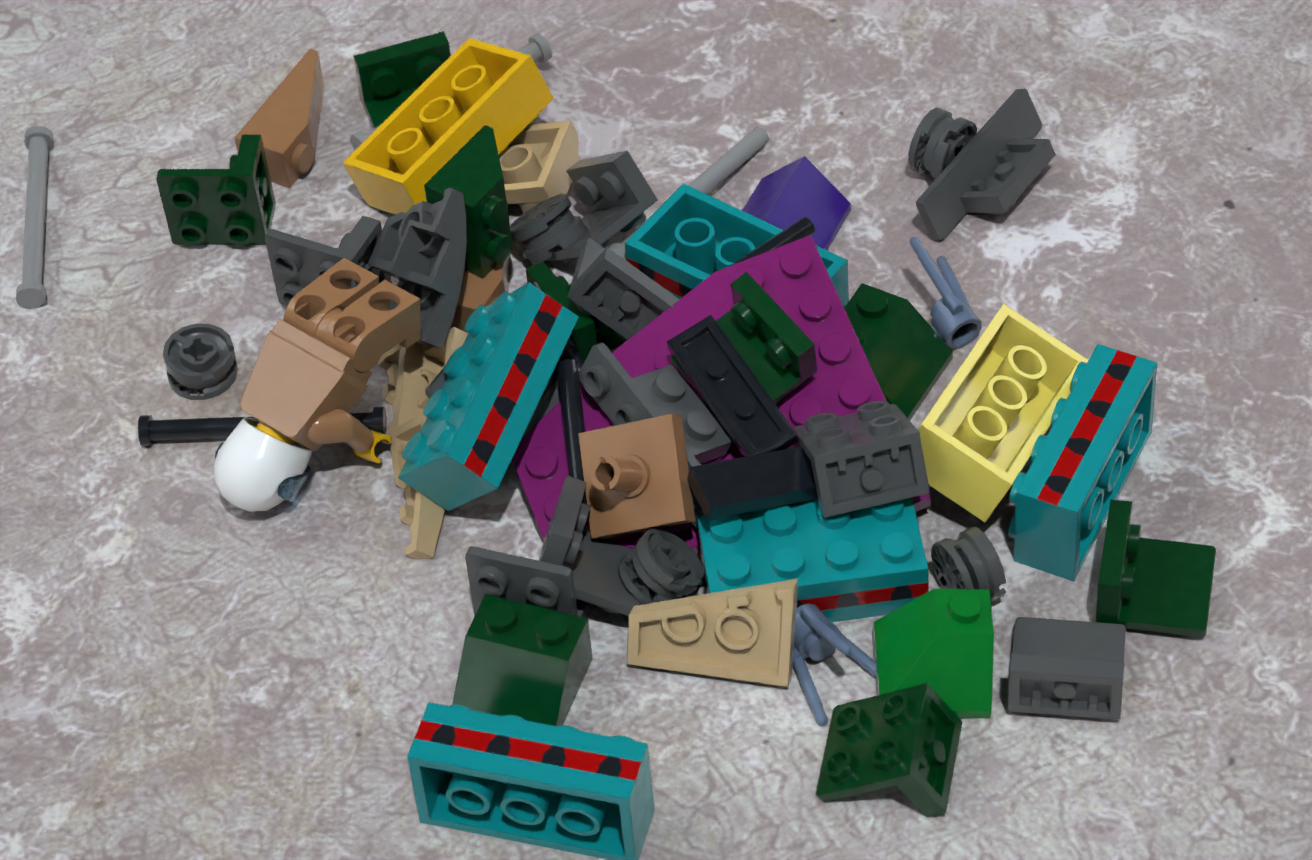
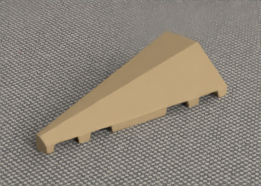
(408, 377)

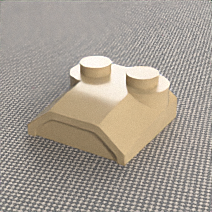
(538, 162)

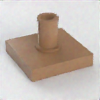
(636, 476)

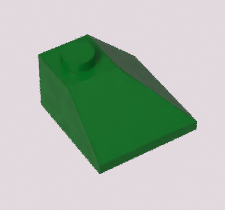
(941, 642)

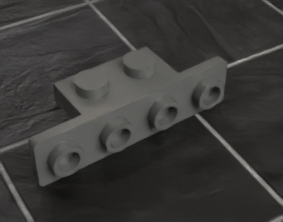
(989, 169)
(651, 396)

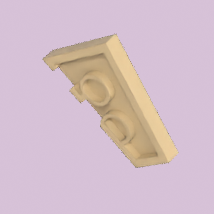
(719, 634)

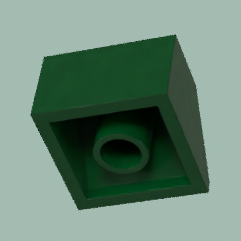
(479, 176)
(898, 345)
(523, 661)

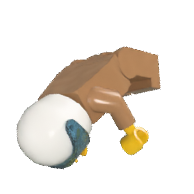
(309, 381)

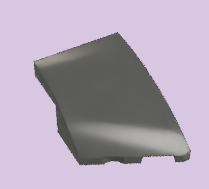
(428, 257)

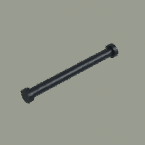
(222, 427)

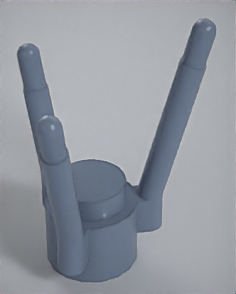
(952, 313)
(817, 640)

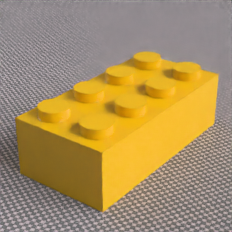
(469, 90)

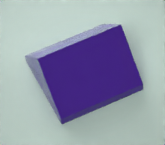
(797, 193)

